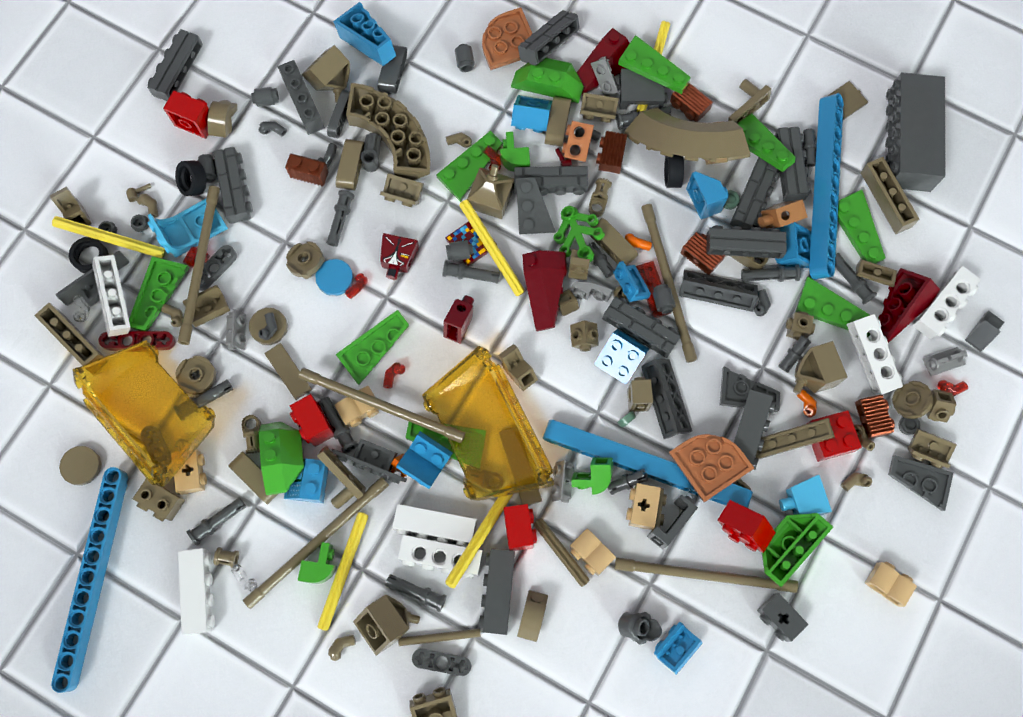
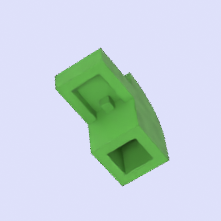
(513, 157)
(598, 478)
(318, 571)

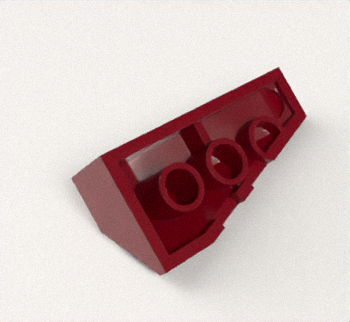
(612, 47)
(544, 281)
(906, 301)

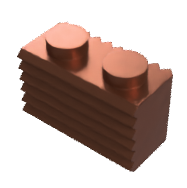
(691, 102)
(612, 152)
(307, 169)
(696, 253)
(875, 416)

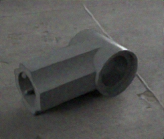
(371, 152)

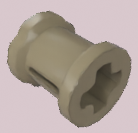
(226, 557)

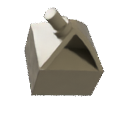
(329, 72)
(491, 192)
(819, 369)
(384, 623)

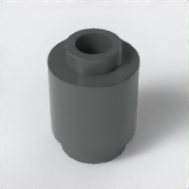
(464, 58)
(265, 96)
(209, 165)
(459, 250)
(663, 298)

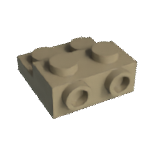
(433, 705)

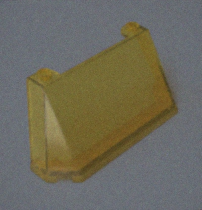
(144, 410)
(499, 444)

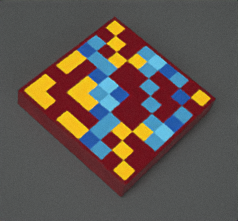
(464, 233)

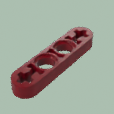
(137, 336)

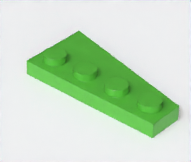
(649, 63)
(765, 144)
(859, 227)
(827, 305)
(369, 349)

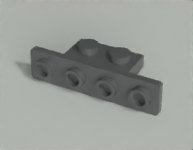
(86, 285)
(373, 457)

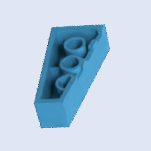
(364, 34)

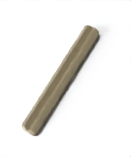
(561, 552)

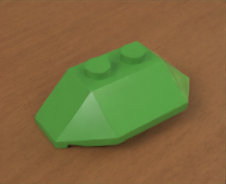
(549, 79)
(280, 456)
(792, 544)

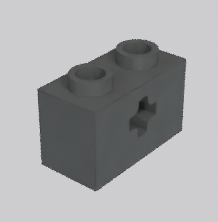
(792, 624)

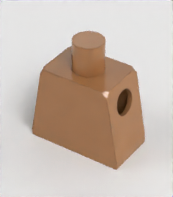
(777, 217)

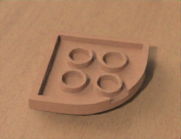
(503, 37)
(710, 463)

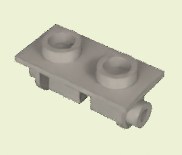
(604, 76)
(237, 323)
(945, 361)
(560, 490)

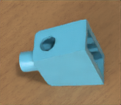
(806, 498)

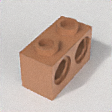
(583, 142)

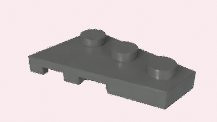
(532, 211)
(736, 389)
(924, 480)

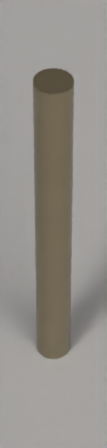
(438, 637)

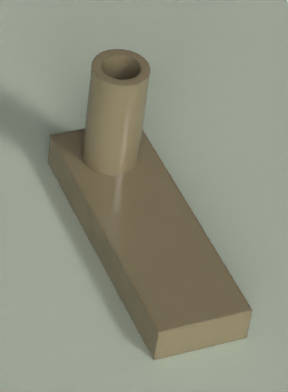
(758, 99)
(352, 484)

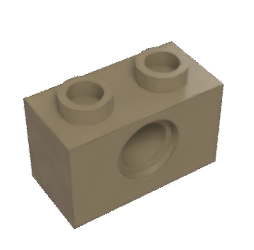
(640, 395)

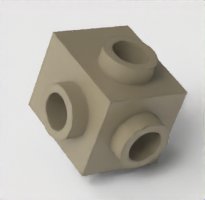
(800, 324)
(584, 335)
(943, 406)

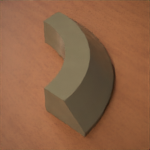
(395, 125)
(688, 138)

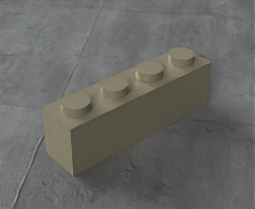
(889, 195)
(68, 335)

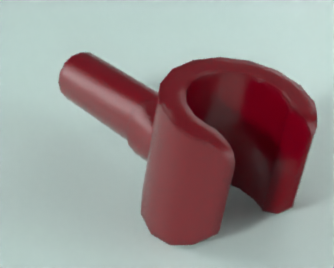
(567, 162)

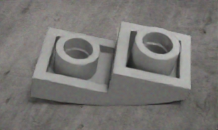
(584, 289)

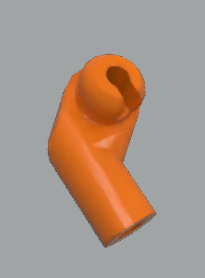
(637, 242)
(810, 404)

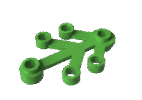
(569, 216)

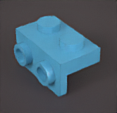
(631, 282)
(677, 647)

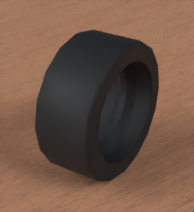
(674, 171)
(198, 181)
(81, 244)

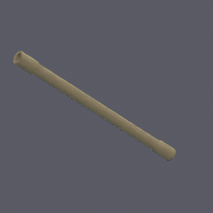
(186, 327)
(687, 345)
(317, 379)
(632, 565)
(260, 592)

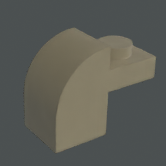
(220, 118)
(70, 206)
(578, 267)
(517, 367)
(532, 616)

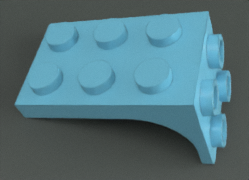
(184, 229)

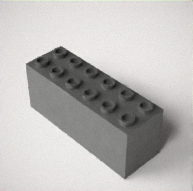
(916, 131)

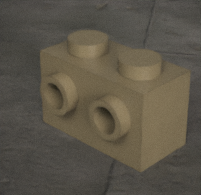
(159, 500)

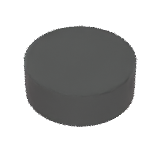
(908, 426)

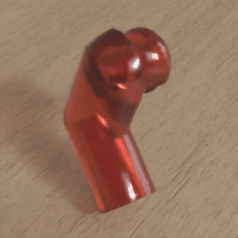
(494, 157)
(358, 286)
(391, 372)
(956, 389)

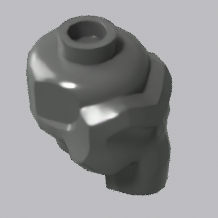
(639, 627)

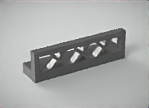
(720, 292)
(664, 398)

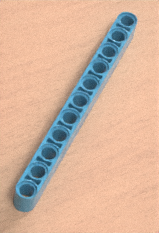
(826, 187)
(634, 460)
(94, 587)

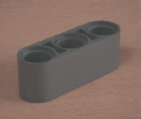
(392, 71)

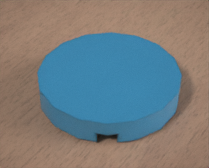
(334, 277)

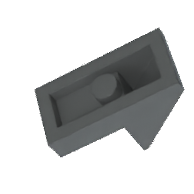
(985, 331)

